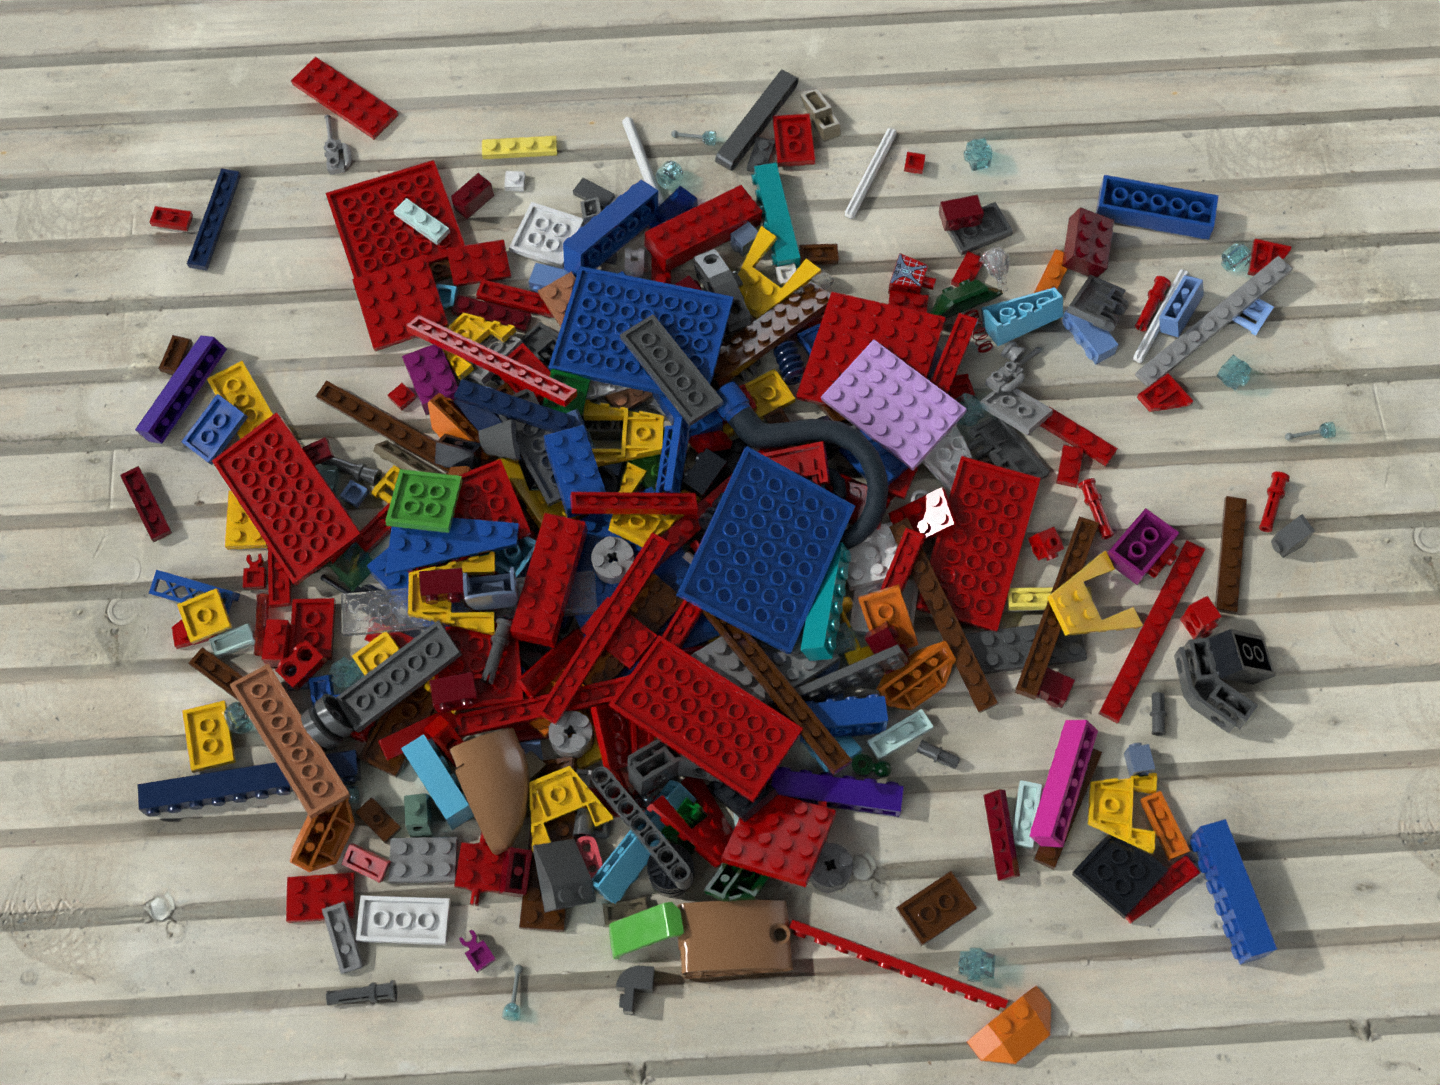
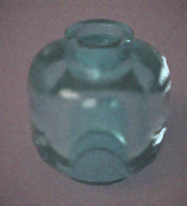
(669, 174)
(1235, 257)
(237, 718)

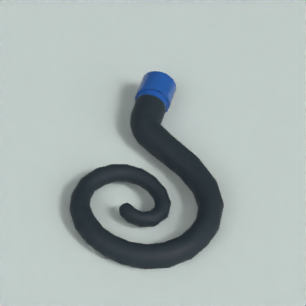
(778, 435)

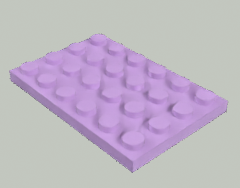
(893, 404)

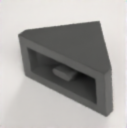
(590, 209)

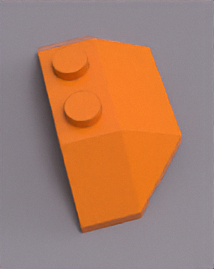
(449, 420)
(918, 679)
(323, 838)
(1014, 1030)

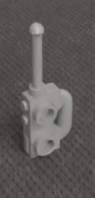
(333, 148)
(1011, 370)

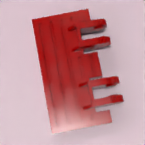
(806, 460)

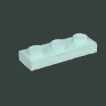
(421, 221)
(900, 734)
(1025, 812)

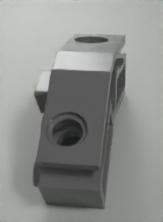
(719, 279)
(1206, 691)
(656, 765)

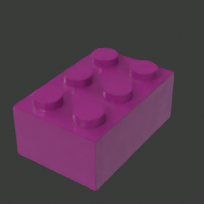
(430, 374)
(1141, 546)

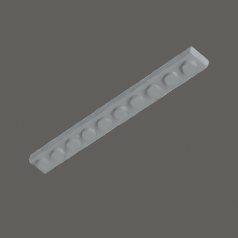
(1213, 321)

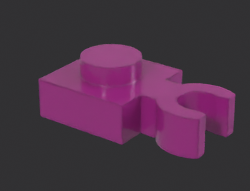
(478, 953)

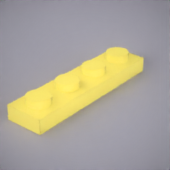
(519, 147)
(1030, 598)

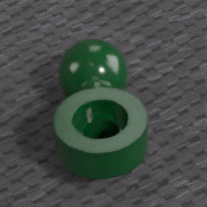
(881, 768)

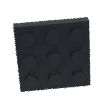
(1120, 874)

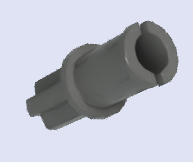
(1158, 714)
(938, 754)

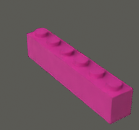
(1063, 783)

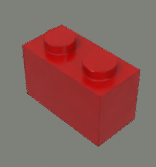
(276, 641)

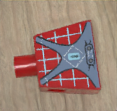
(910, 276)

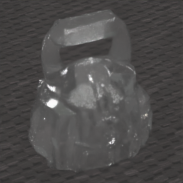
(997, 264)

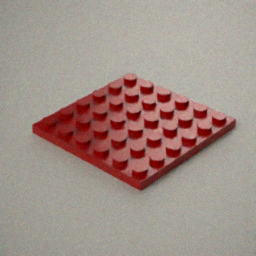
(372, 231)
(852, 325)

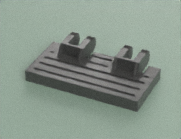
(1098, 303)
(540, 342)
(1005, 448)

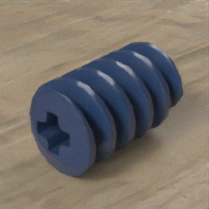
(789, 362)

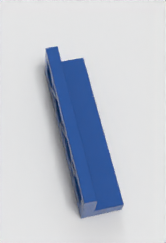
(677, 455)
(188, 583)

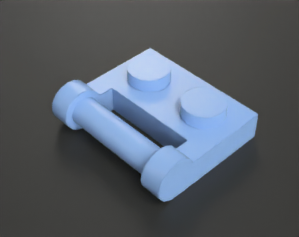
(1257, 311)

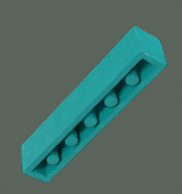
(776, 214)
(825, 612)

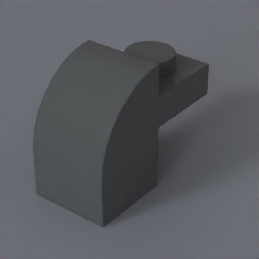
(634, 980)

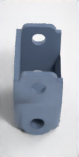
(491, 591)

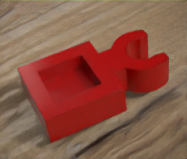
(1167, 557)
(254, 576)

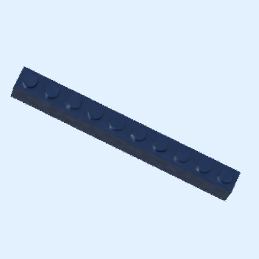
(231, 785)

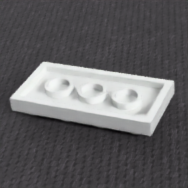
(403, 920)

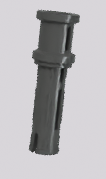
(359, 471)
(500, 641)
(372, 992)

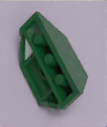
(964, 297)
(735, 884)

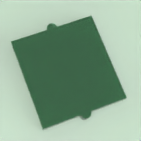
(352, 566)

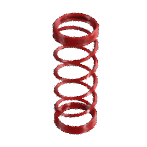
(985, 343)

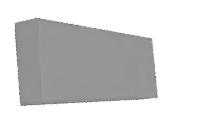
(342, 938)

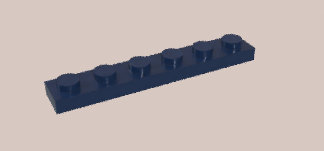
(213, 219)
(513, 407)

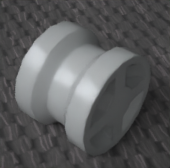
(1013, 352)

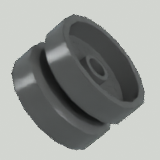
(327, 722)

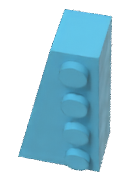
(1021, 315)

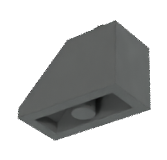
(1292, 536)

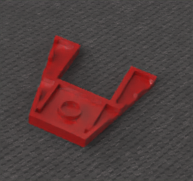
(710, 834)

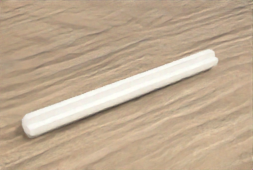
(640, 155)
(870, 173)
(1154, 328)

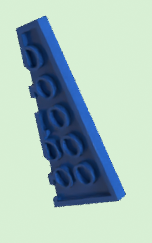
(466, 537)

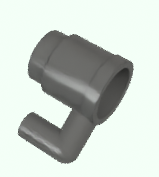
(584, 826)

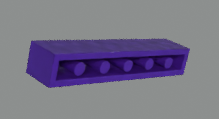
(181, 389)
(840, 792)

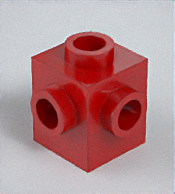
(1046, 544)

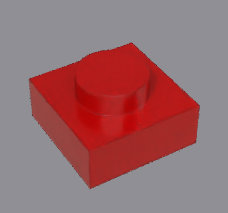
(914, 162)
(401, 396)

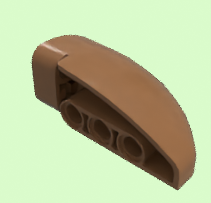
(495, 785)

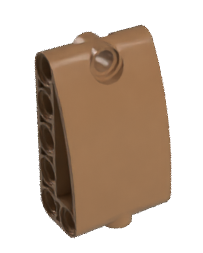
(734, 938)

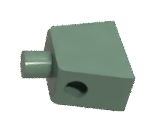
(418, 813)

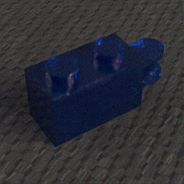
(674, 205)

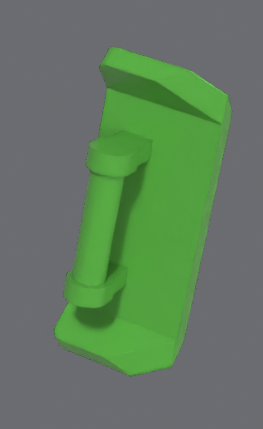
(645, 929)

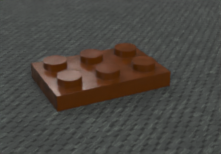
(936, 908)

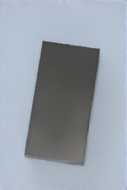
(587, 190)

